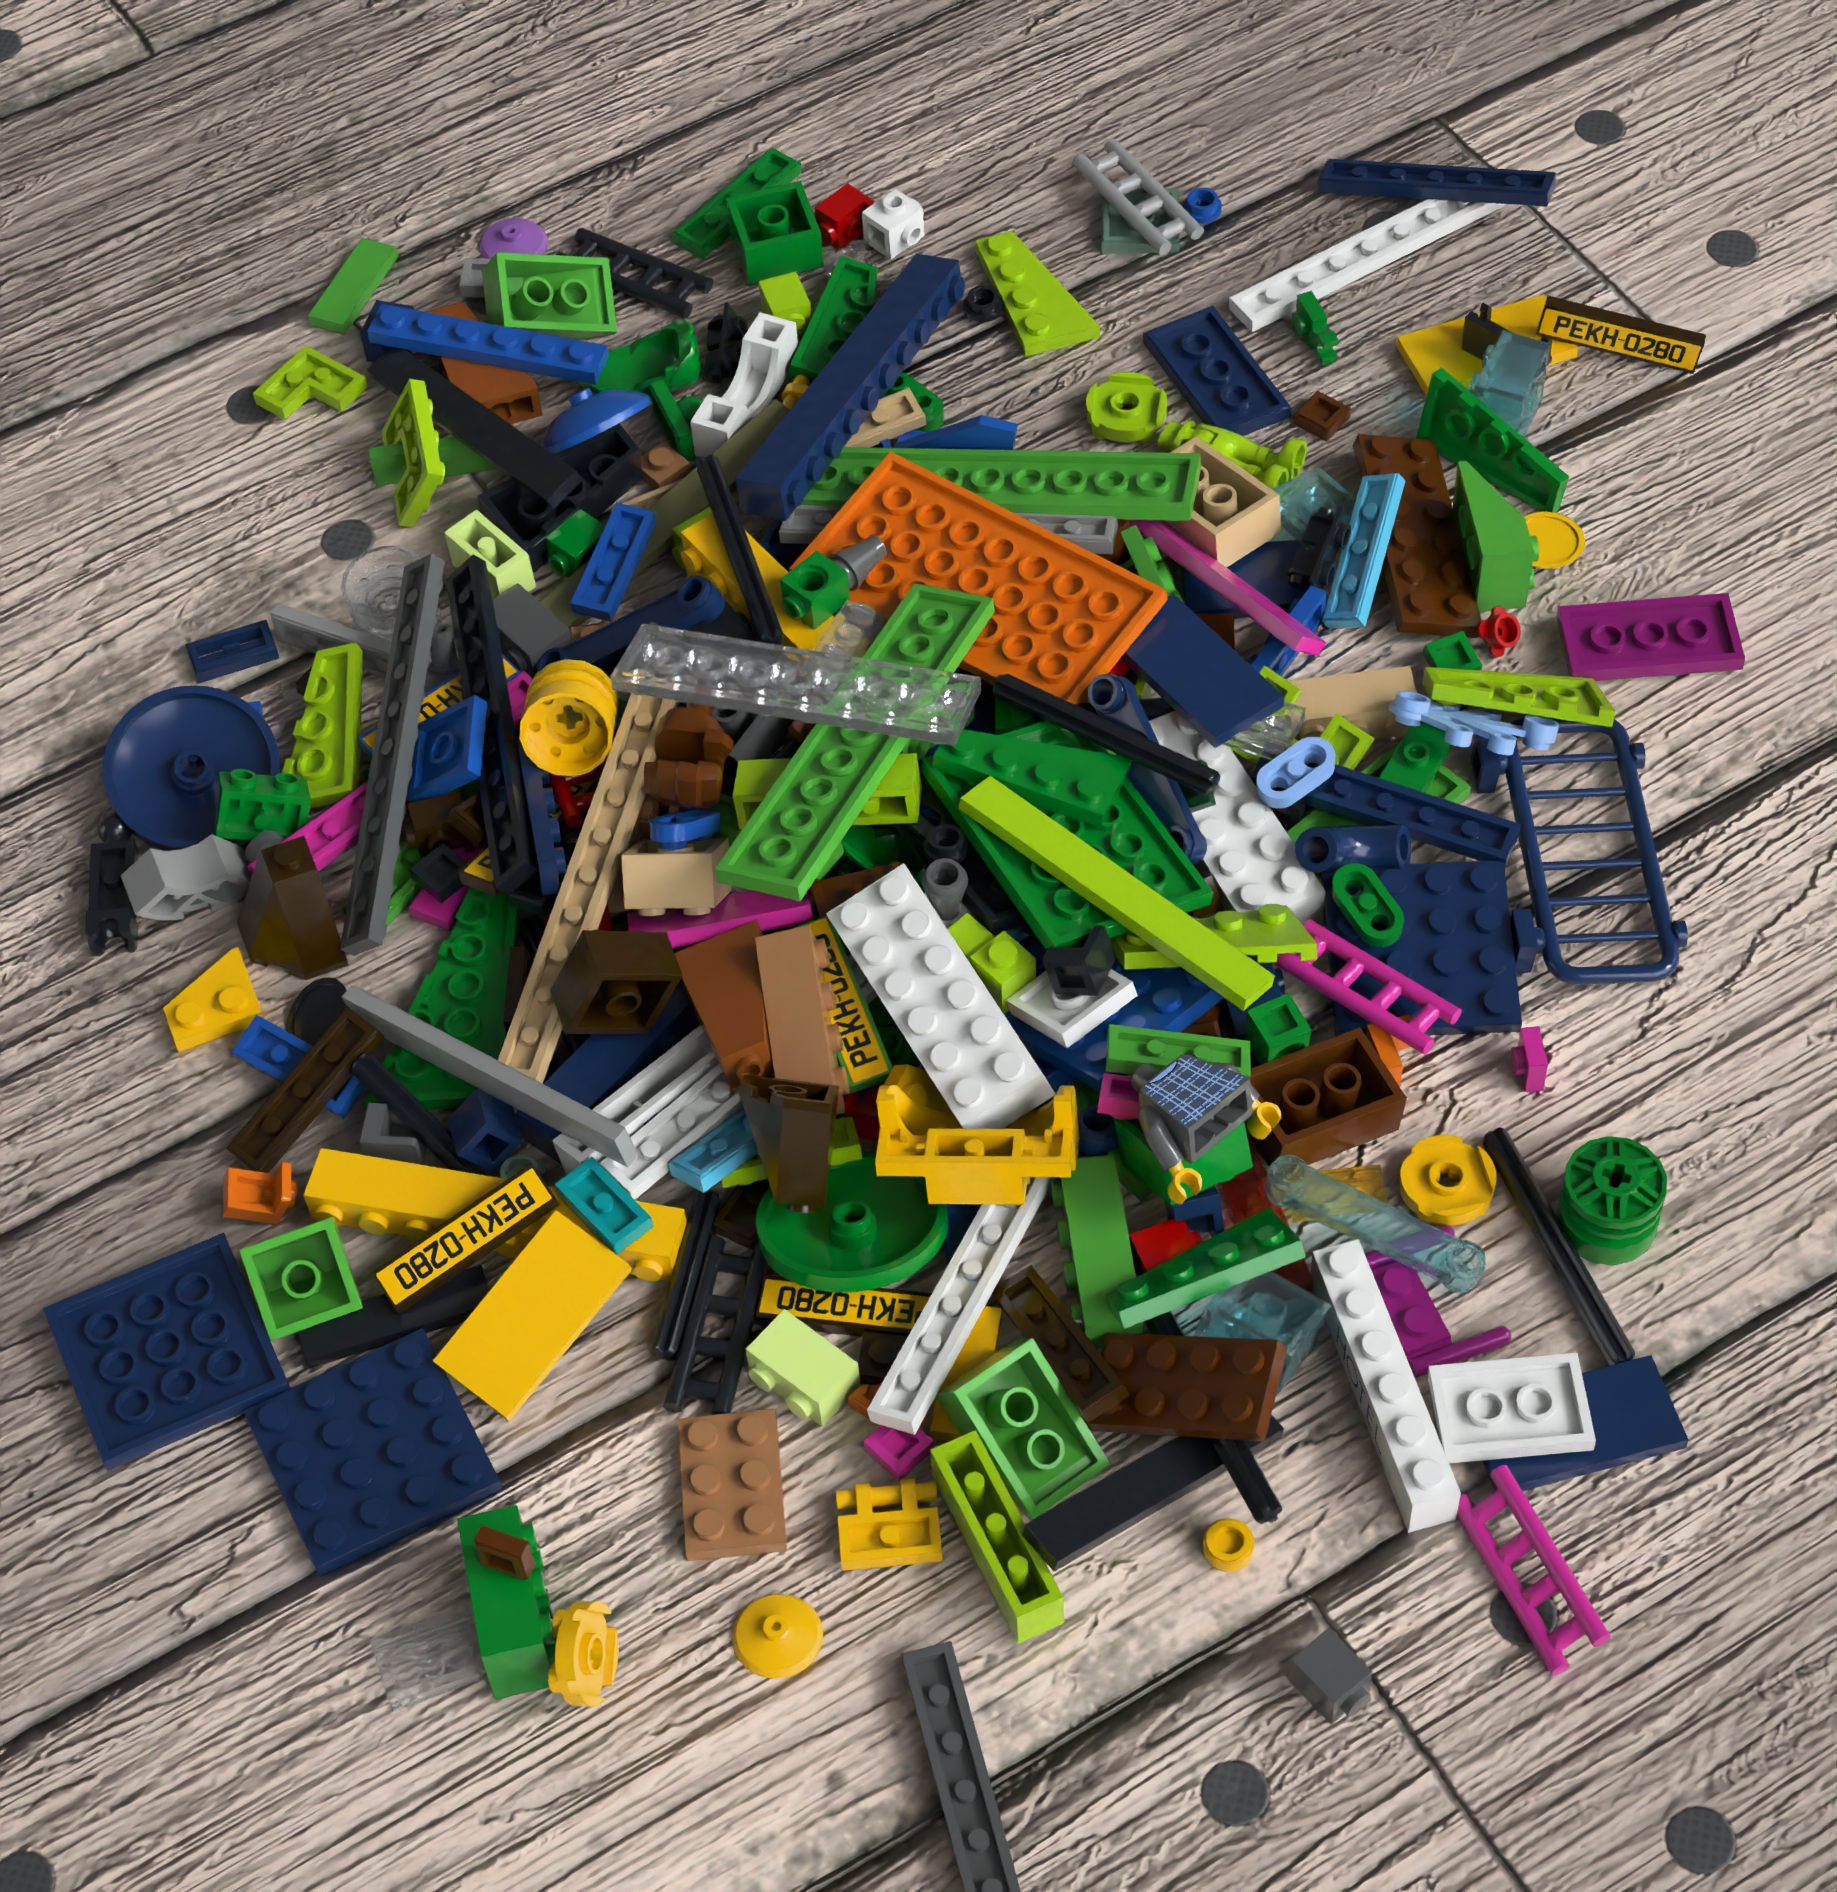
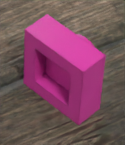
(1530, 1059)
(1118, 1097)
(898, 1450)

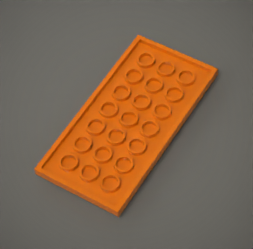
(1055, 604)

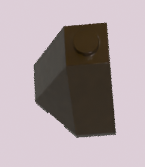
(288, 914)
(793, 1135)

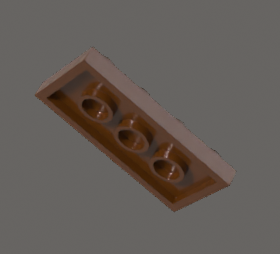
(1192, 1385)

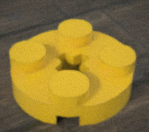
(1443, 1204)
(583, 1653)

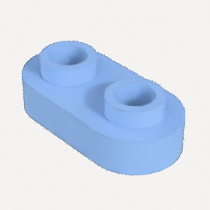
(1293, 775)

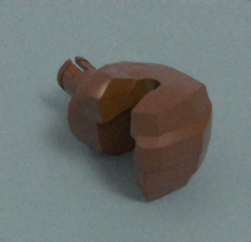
(688, 759)

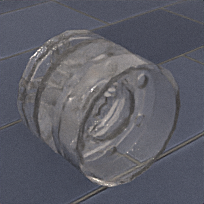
(373, 589)

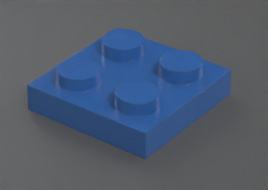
(448, 750)

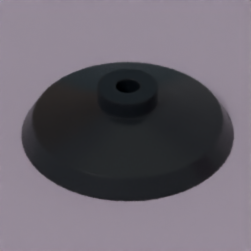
(316, 1009)

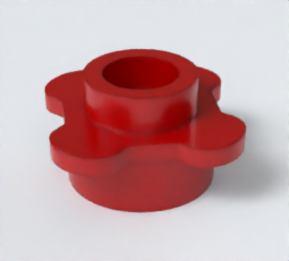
(1499, 631)

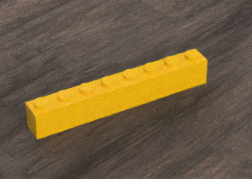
(418, 1198)

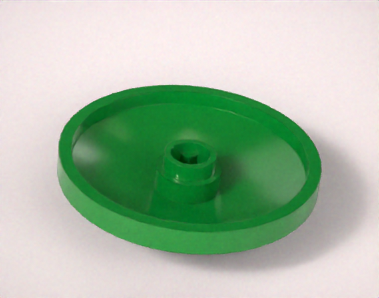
(862, 1238)

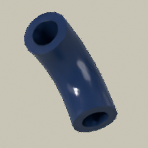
(1371, 845)

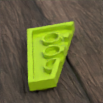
(1033, 300)
(1532, 694)
(329, 730)

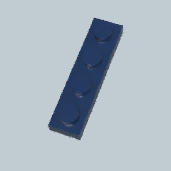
(544, 828)

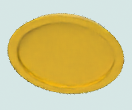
(1558, 539)
(777, 1635)

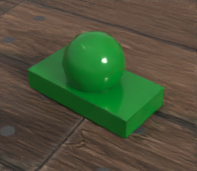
(675, 417)

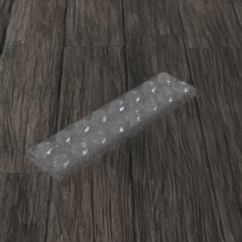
(797, 684)

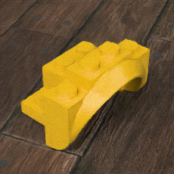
(975, 1163)

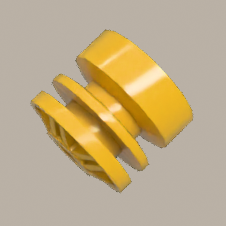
(567, 738)

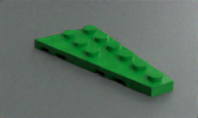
(462, 998)

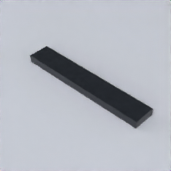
(1129, 1497)

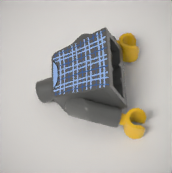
(1193, 1109)

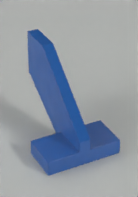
(974, 433)

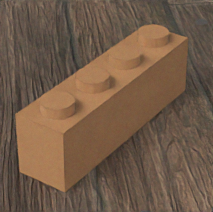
(799, 1009)

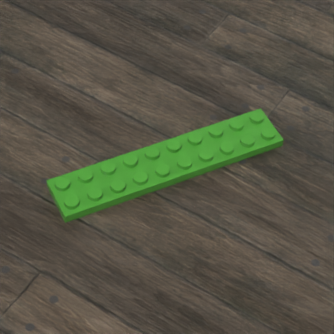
(1039, 481)
(840, 767)

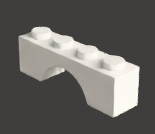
(759, 375)

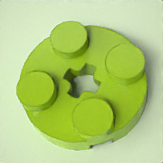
(1131, 425)

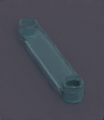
(1375, 1224)

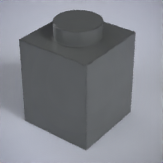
(1331, 1676)

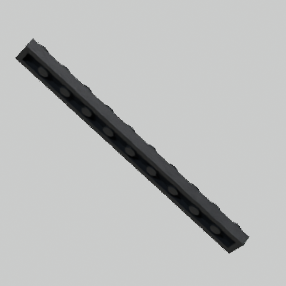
(501, 775)

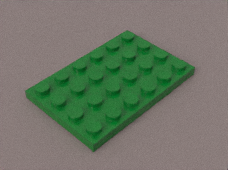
(1128, 837)

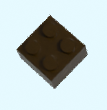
(615, 982)

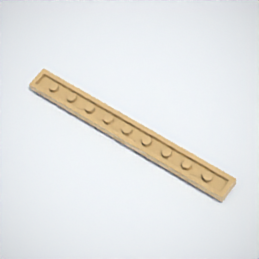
(586, 883)

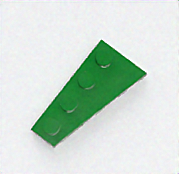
(839, 312)

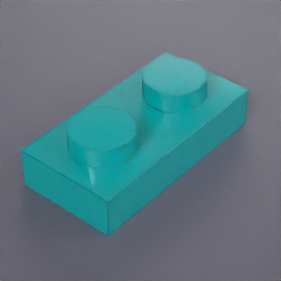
(604, 1205)

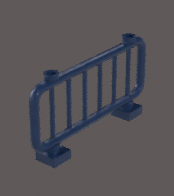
(1544, 938)

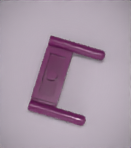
(1418, 1321)

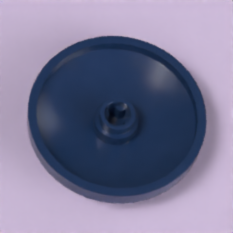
(168, 761)

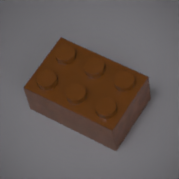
(1328, 1099)

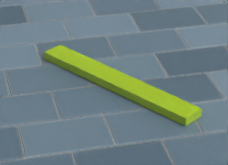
(1117, 893)

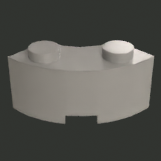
(188, 879)

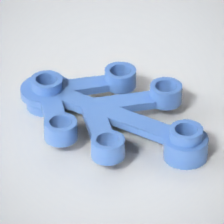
(1413, 708)

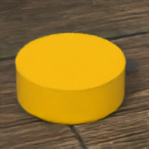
(1228, 1545)

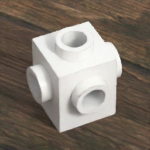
(893, 223)

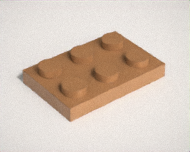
(731, 1485)

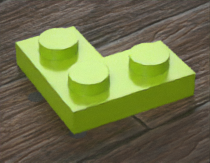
(309, 375)

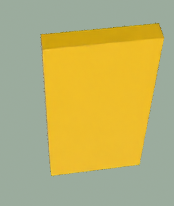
(1442, 344)
(532, 1315)

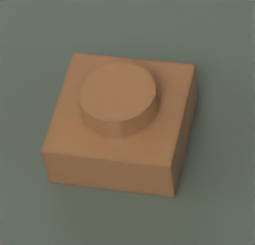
(663, 466)

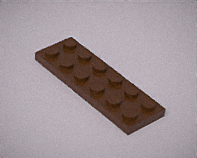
(1424, 553)

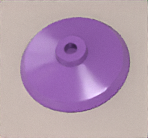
(513, 236)

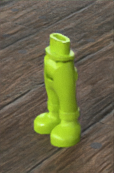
(1259, 461)

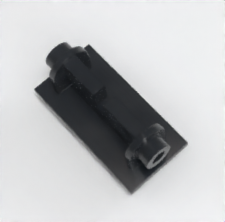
(724, 345)
(1328, 536)

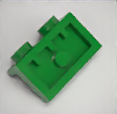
(259, 804)

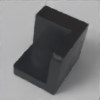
(1081, 969)

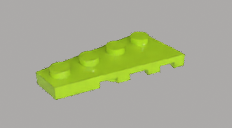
(1257, 933)

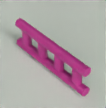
(1374, 1009)
(1558, 1578)

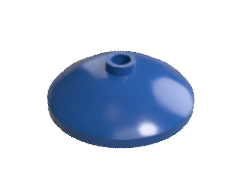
(591, 415)

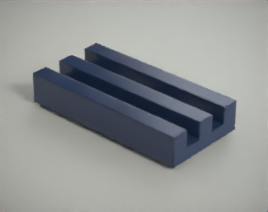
(233, 655)

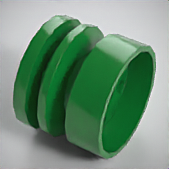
(1612, 1199)

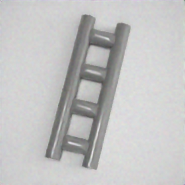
(1137, 213)

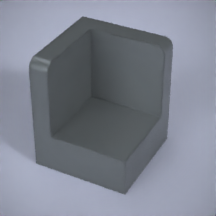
(389, 1140)

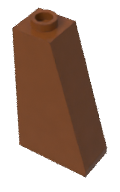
(502, 390)
(728, 1000)

